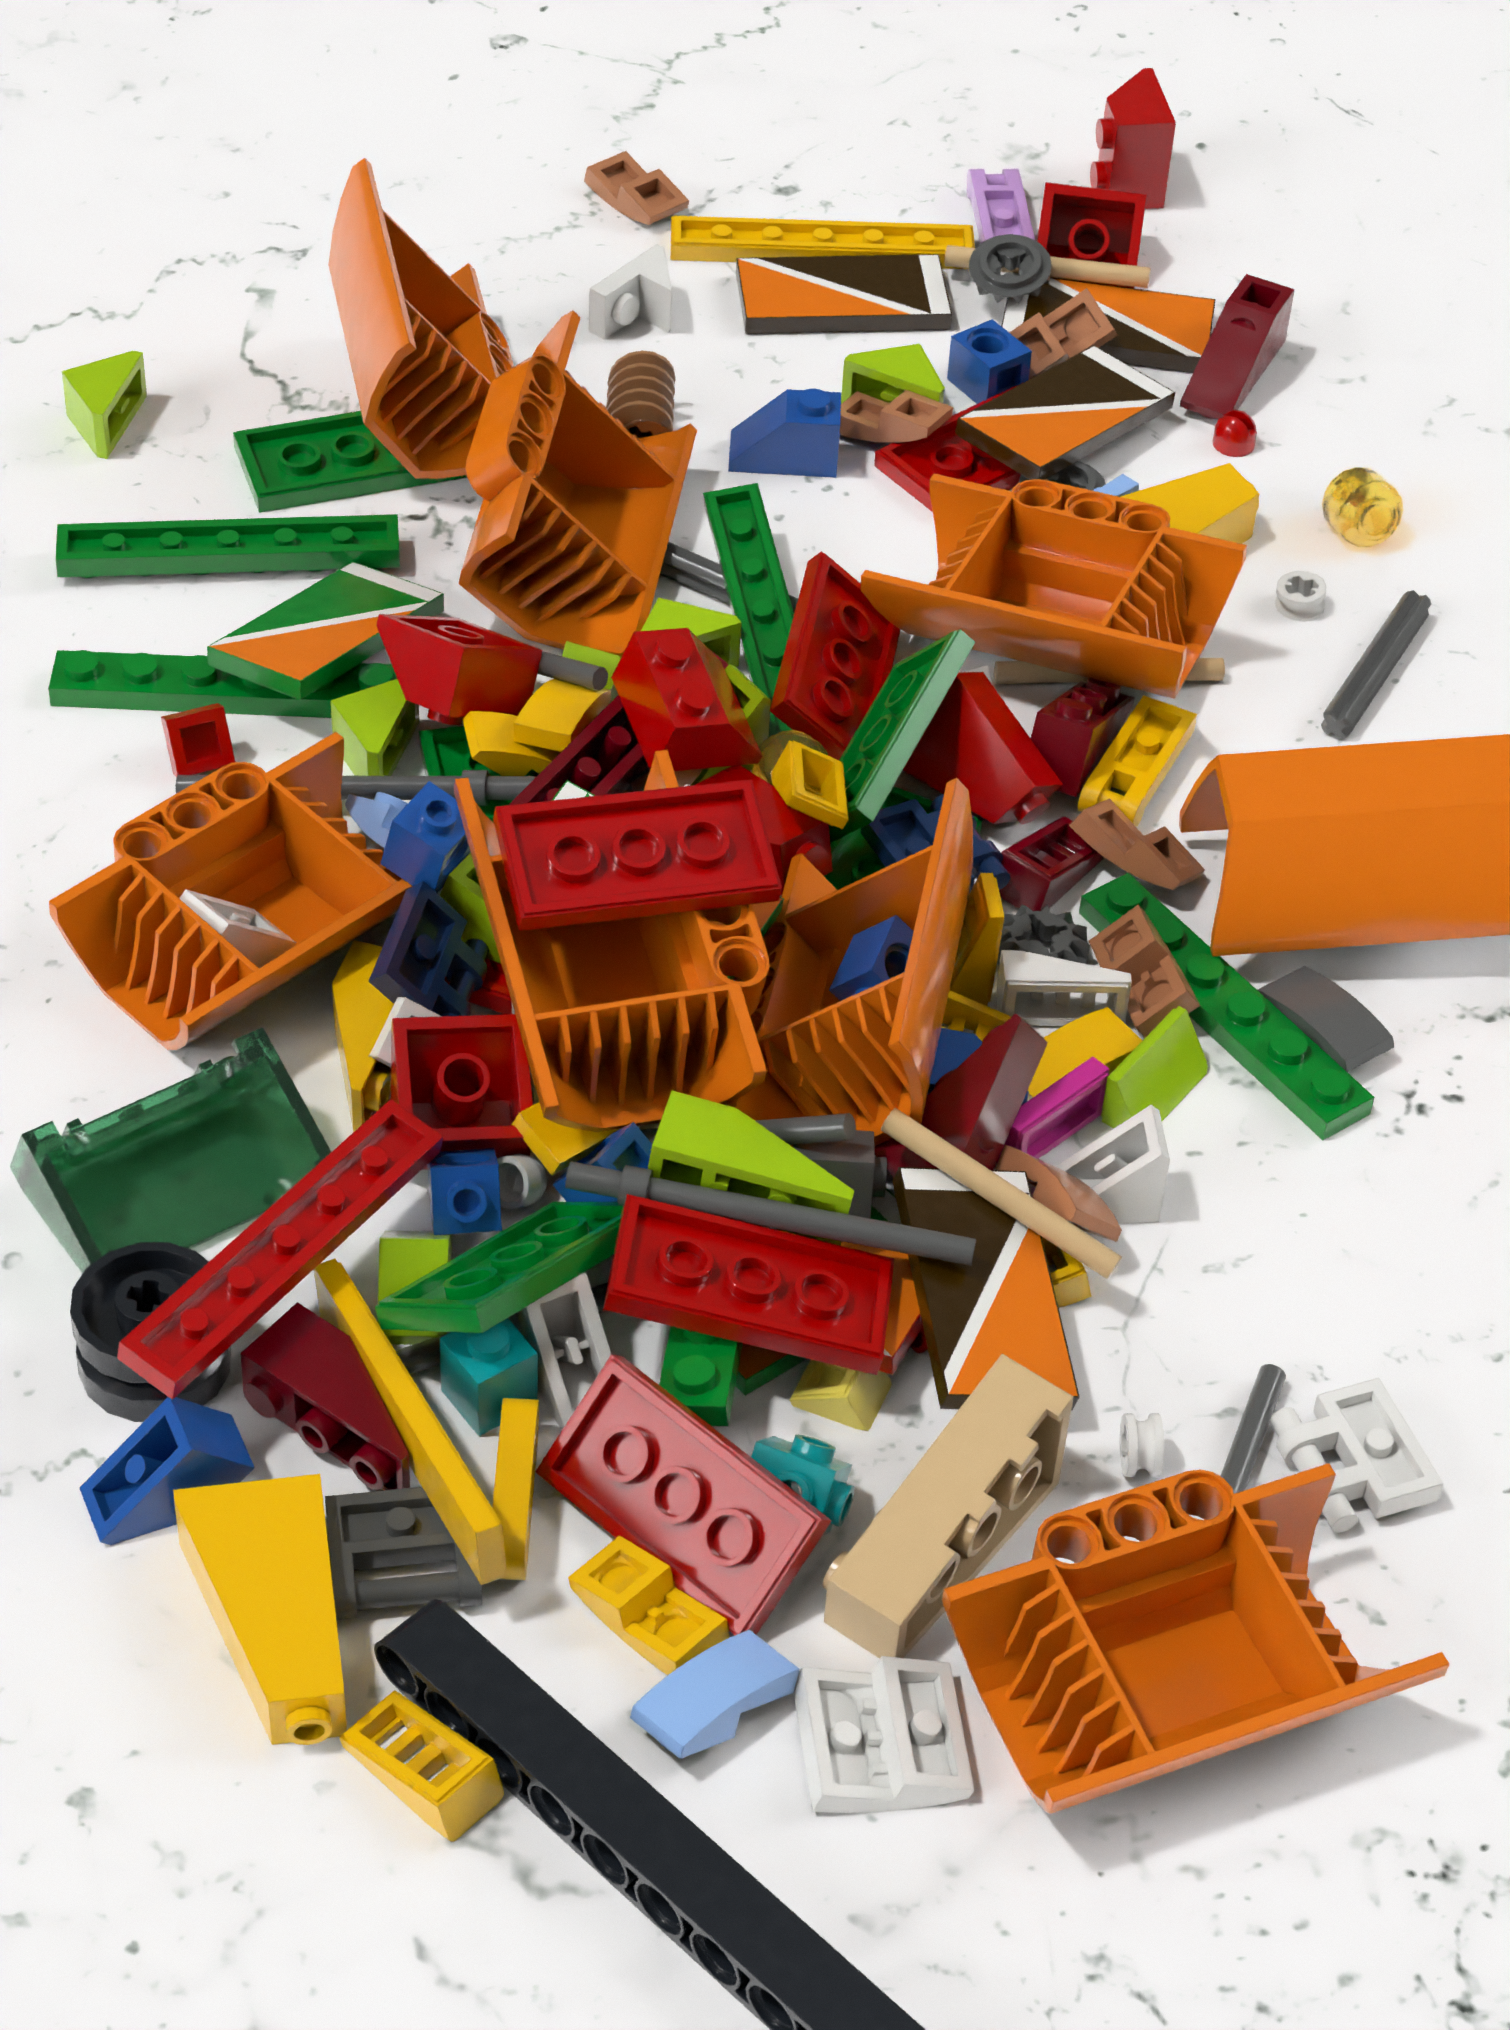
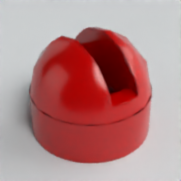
(1235, 434)

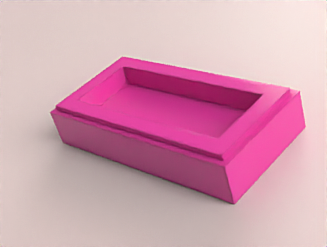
(1060, 1110)

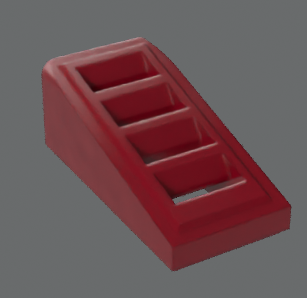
(1043, 868)

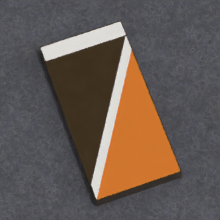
(843, 294)
(1150, 325)
(1064, 413)
(987, 1308)

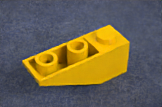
(358, 1020)

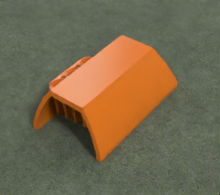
(411, 335)
(568, 506)
(1067, 582)
(243, 839)
(1358, 843)
(626, 1004)
(883, 1041)
(1163, 1641)

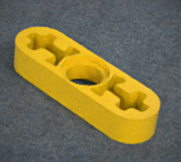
(516, 1480)

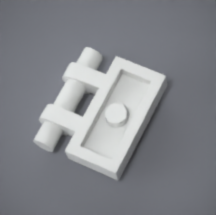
(1373, 1443)

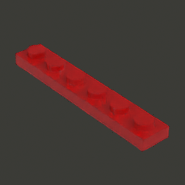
(279, 1249)

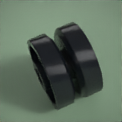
(114, 1300)

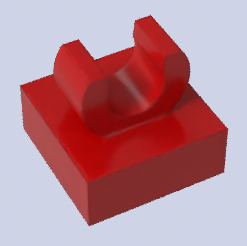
(198, 740)

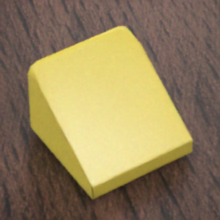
(841, 1394)

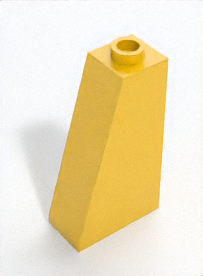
(1207, 503)
(270, 1591)

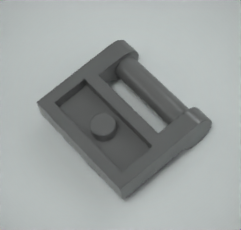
(392, 1531)

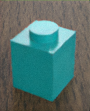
(484, 1370)

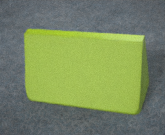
(1156, 1071)

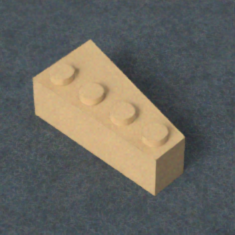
(951, 1511)

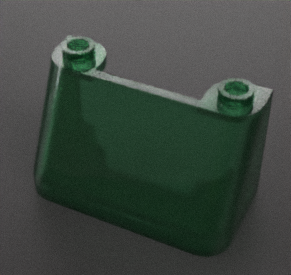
(176, 1160)

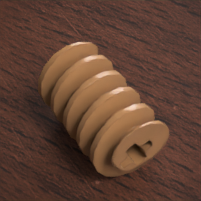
(642, 393)

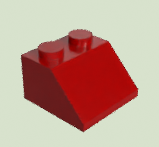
(1135, 140)
(1091, 224)
(458, 666)
(682, 702)
(463, 1079)

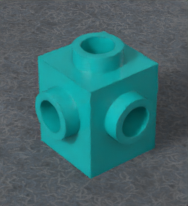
(813, 1468)

